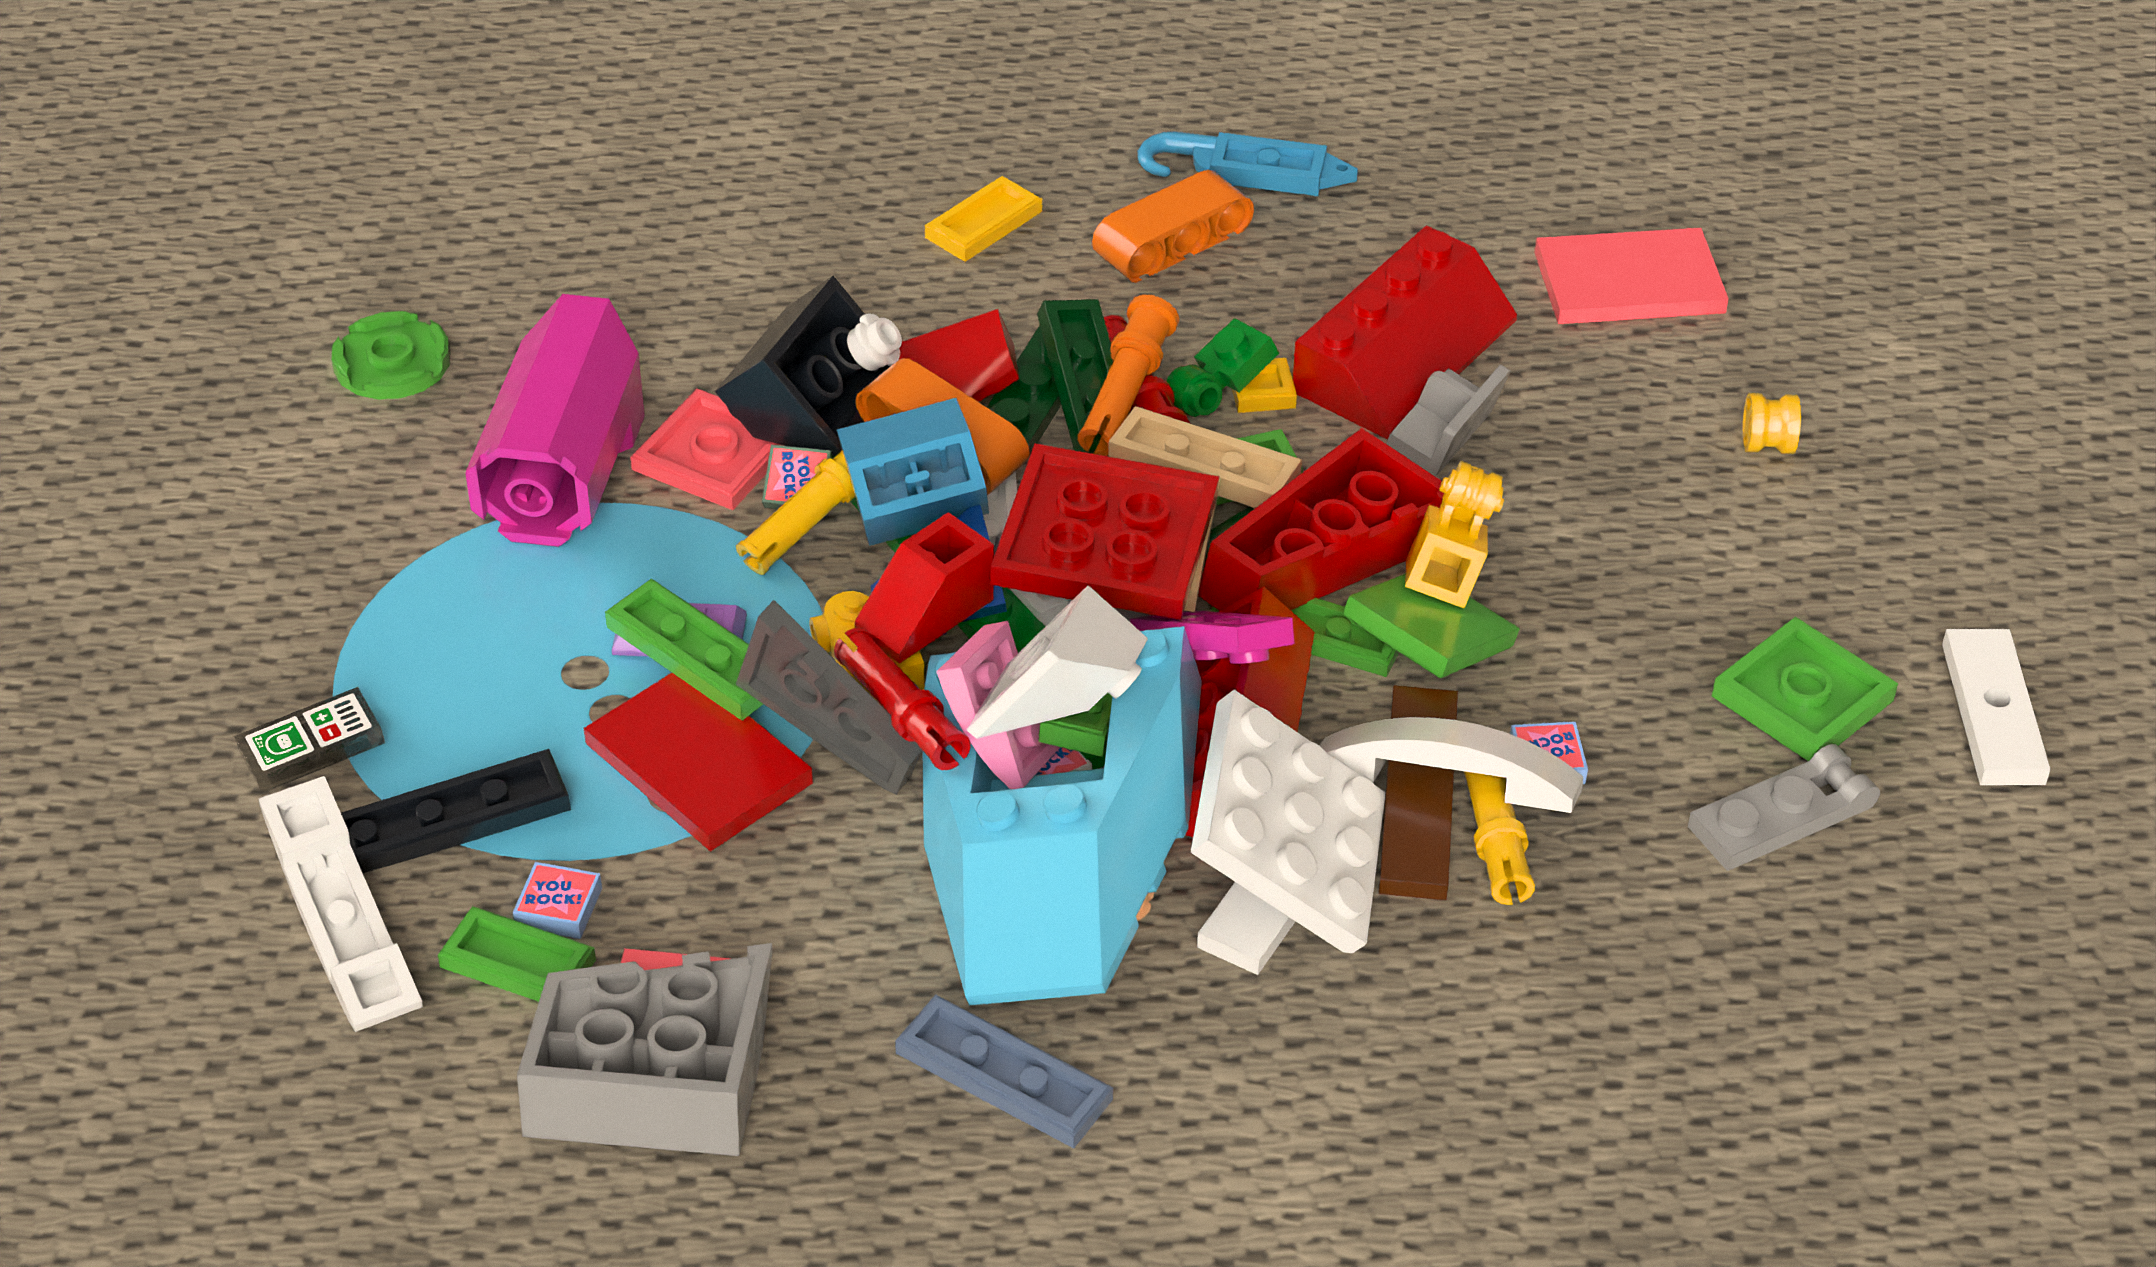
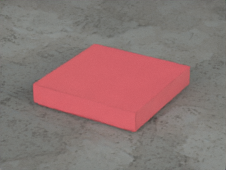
(704, 452)

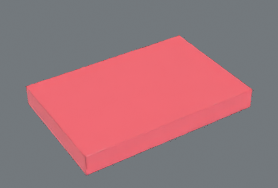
(1630, 275)

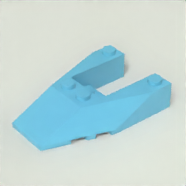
(1053, 873)

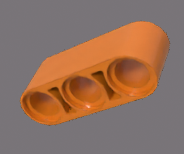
(1172, 224)
(910, 386)

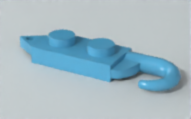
(1252, 161)

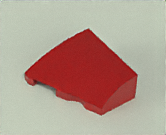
(969, 355)

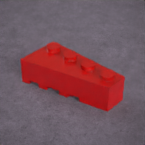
(1325, 527)

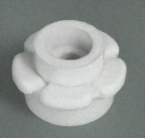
(874, 342)

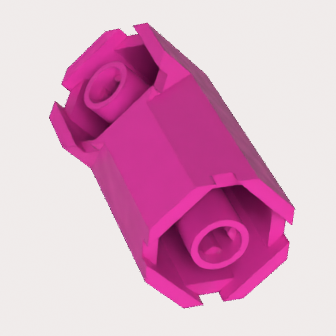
(558, 423)

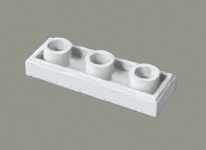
(1995, 707)

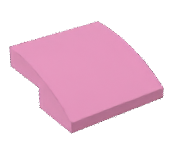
(967, 681)

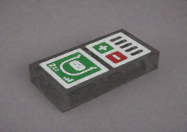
(309, 739)

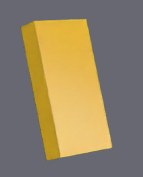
(983, 218)

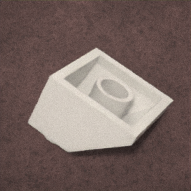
(1064, 668)

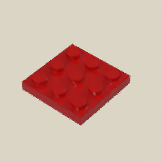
(1106, 526)

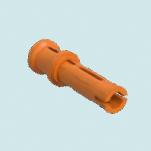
(1134, 355)

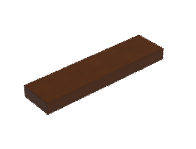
(1418, 808)

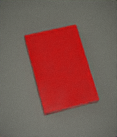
(698, 759)

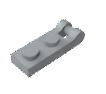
(1783, 808)

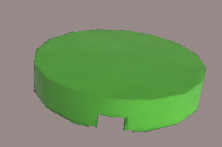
(392, 369)

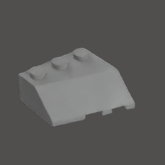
(647, 1054)

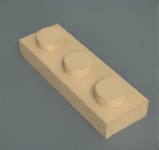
(1246, 470)

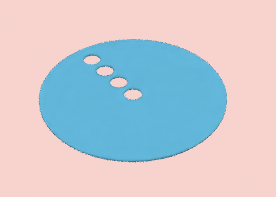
(472, 652)

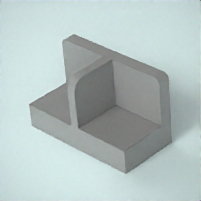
(1445, 417)

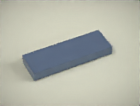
(1004, 1071)

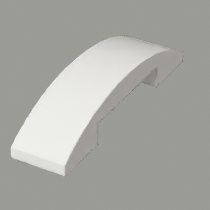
(1531, 772)
(338, 905)

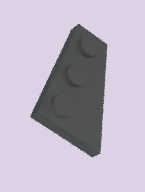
(823, 700)

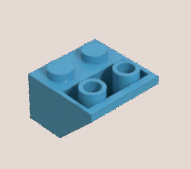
(912, 469)

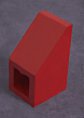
(929, 587)

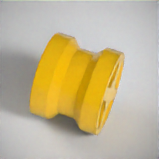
(1771, 423)

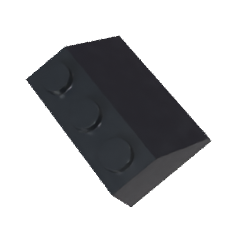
(801, 374)

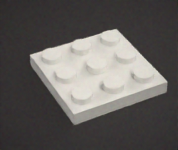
(1289, 823)

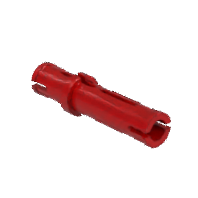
(914, 712)

